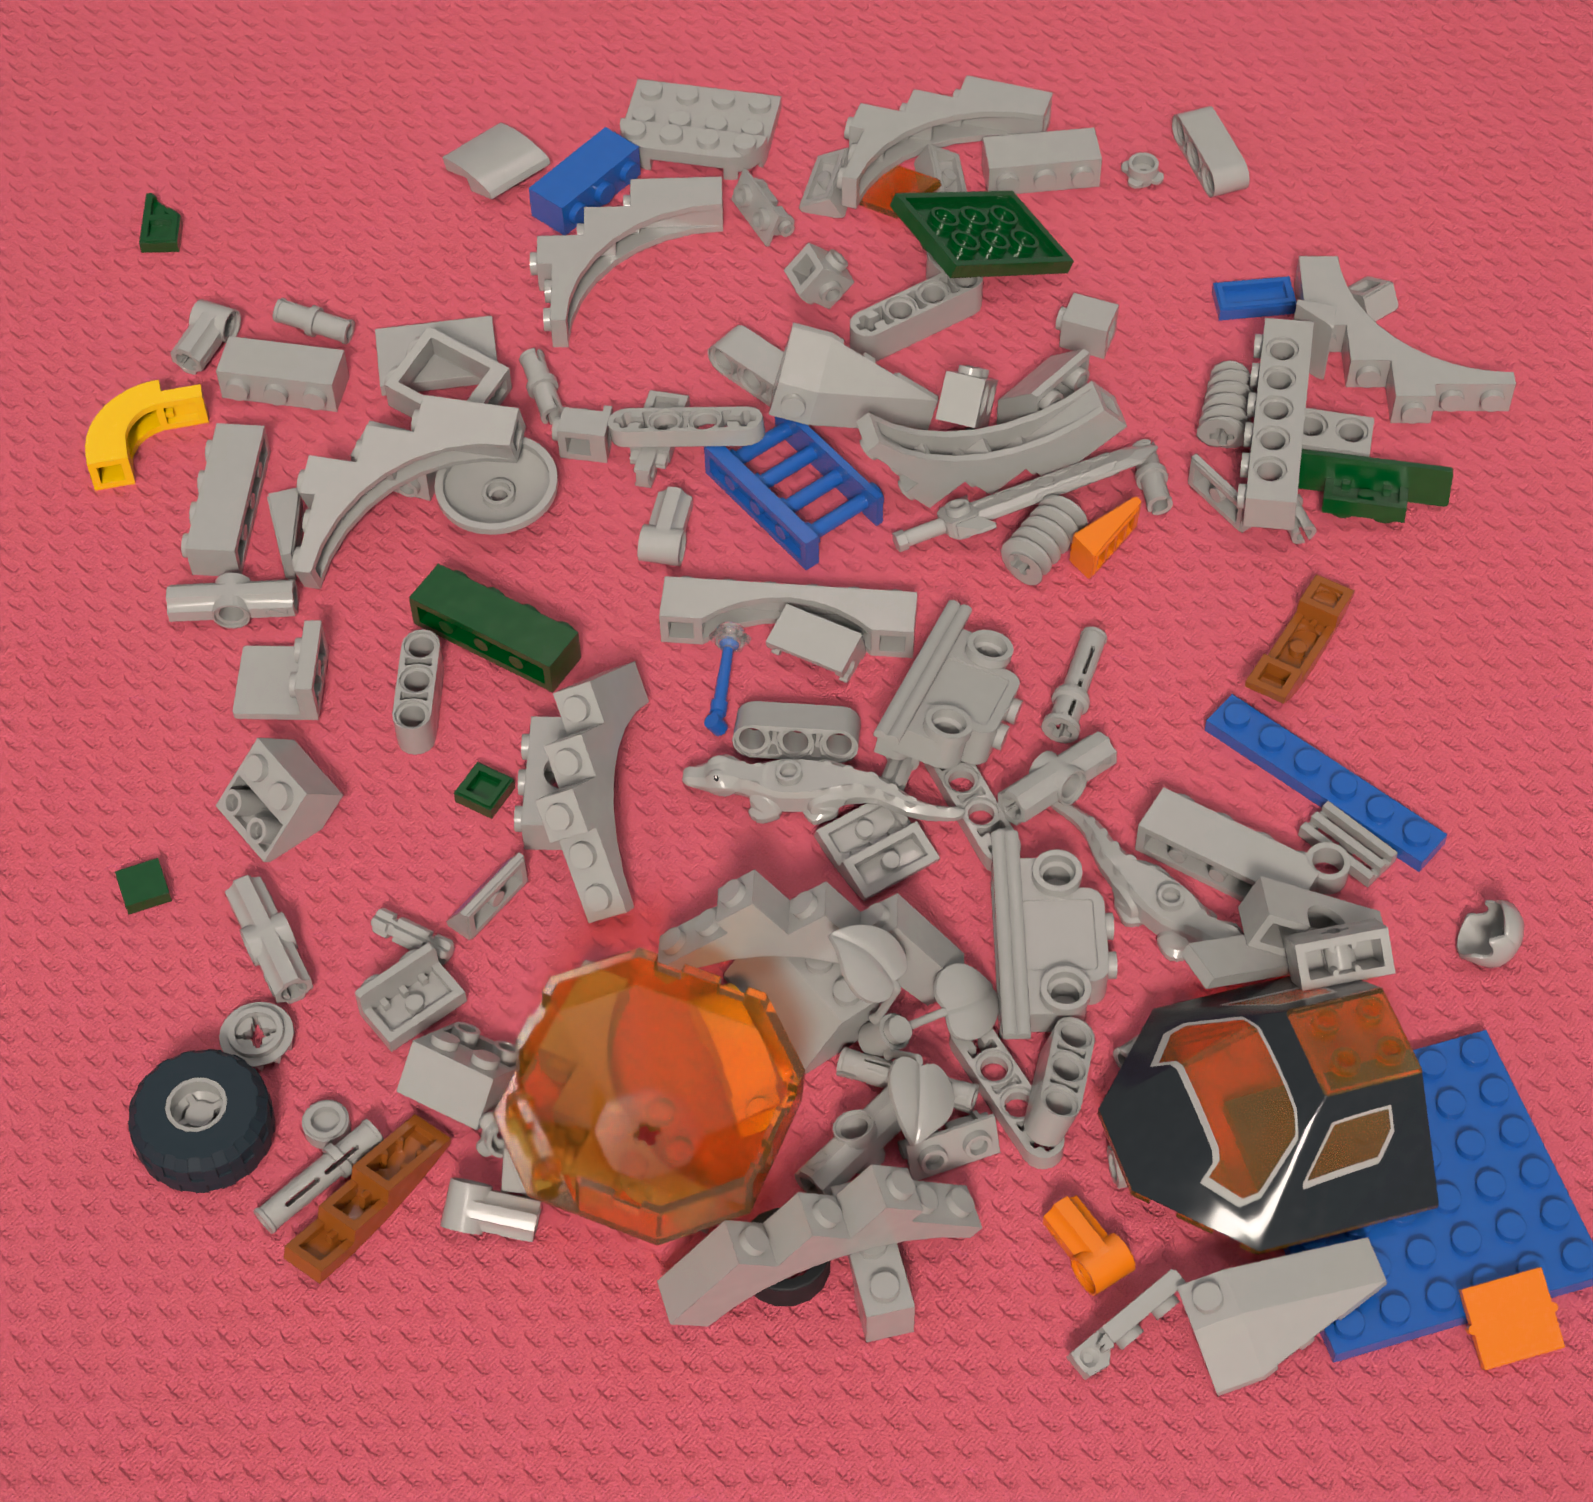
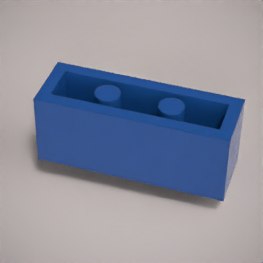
(584, 179)

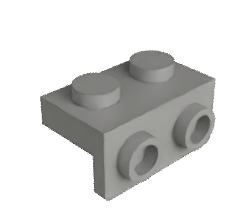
(408, 997)

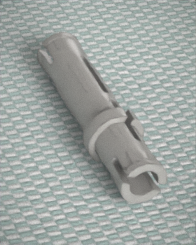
(874, 1071)
(361, 1139)

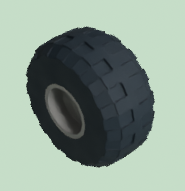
(201, 1121)

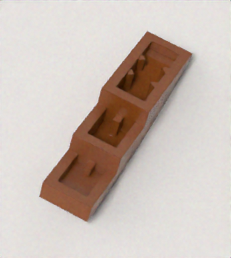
(368, 1199)

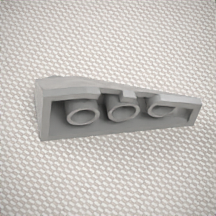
(1269, 1309)

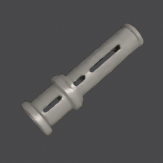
(1071, 697)

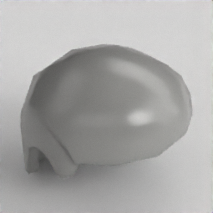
(1491, 936)

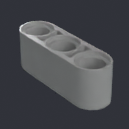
(1210, 151)
(747, 361)
(418, 692)
(779, 720)
(1059, 1081)

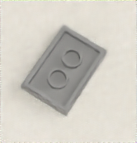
(438, 372)

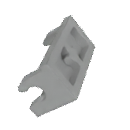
(817, 641)

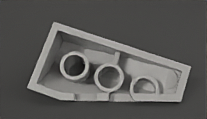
(835, 386)

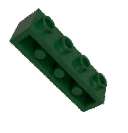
(496, 627)

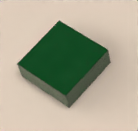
(484, 790)
(143, 886)

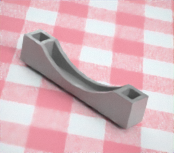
(697, 606)

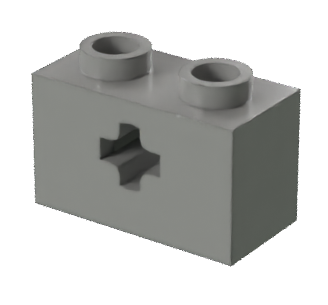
(1339, 954)

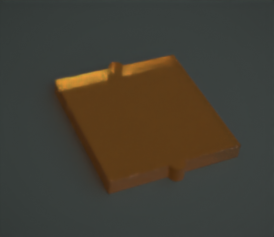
(897, 181)

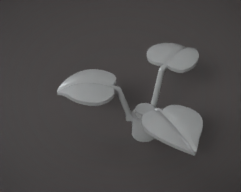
(870, 966)

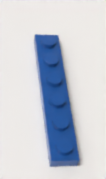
(1324, 780)

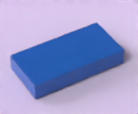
(1254, 298)

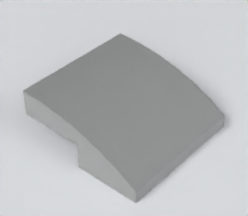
(496, 160)
(875, 848)

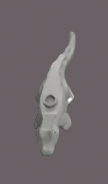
(807, 787)
(1148, 893)

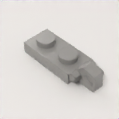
(650, 458)
(1123, 1328)

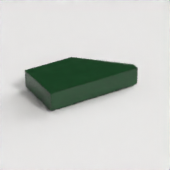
(160, 227)

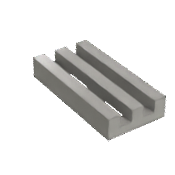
(1353, 839)

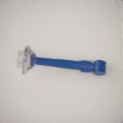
(730, 639)

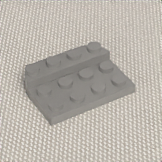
(701, 126)

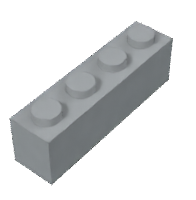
(226, 499)

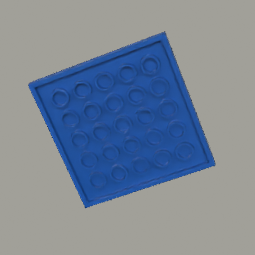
(1495, 1212)

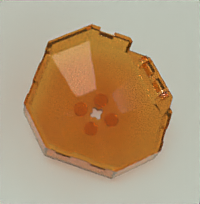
(656, 1050)

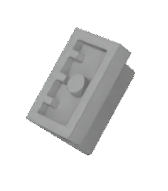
(283, 679)

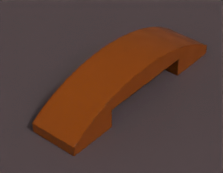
(1302, 641)

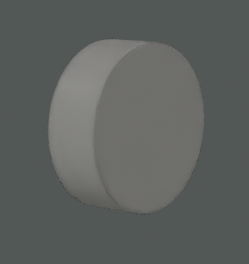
(326, 1123)

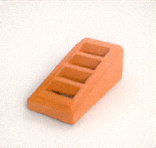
(1101, 538)

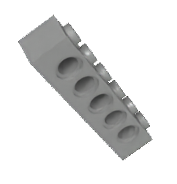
(1277, 425)

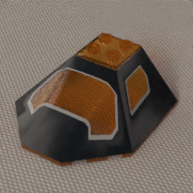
(1275, 1114)

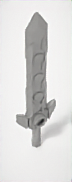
(964, 518)

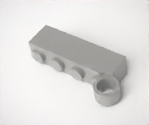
(1230, 854)

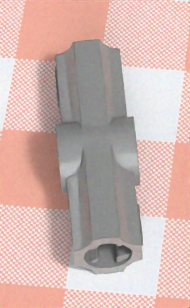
(232, 600)
(1057, 778)
(268, 939)
(855, 1146)

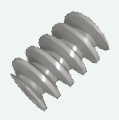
(1225, 406)
(1042, 538)

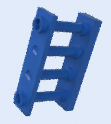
(778, 514)

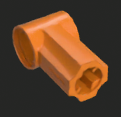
(1095, 1256)

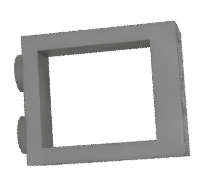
(494, 375)

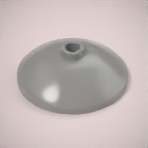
(472, 491)

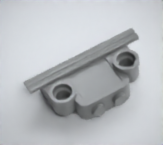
(953, 697)
(1046, 939)

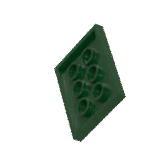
(981, 234)

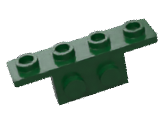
(1372, 485)

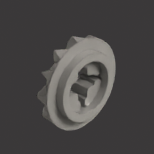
(239, 1029)

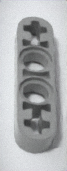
(743, 427)
(973, 800)
(1000, 1092)

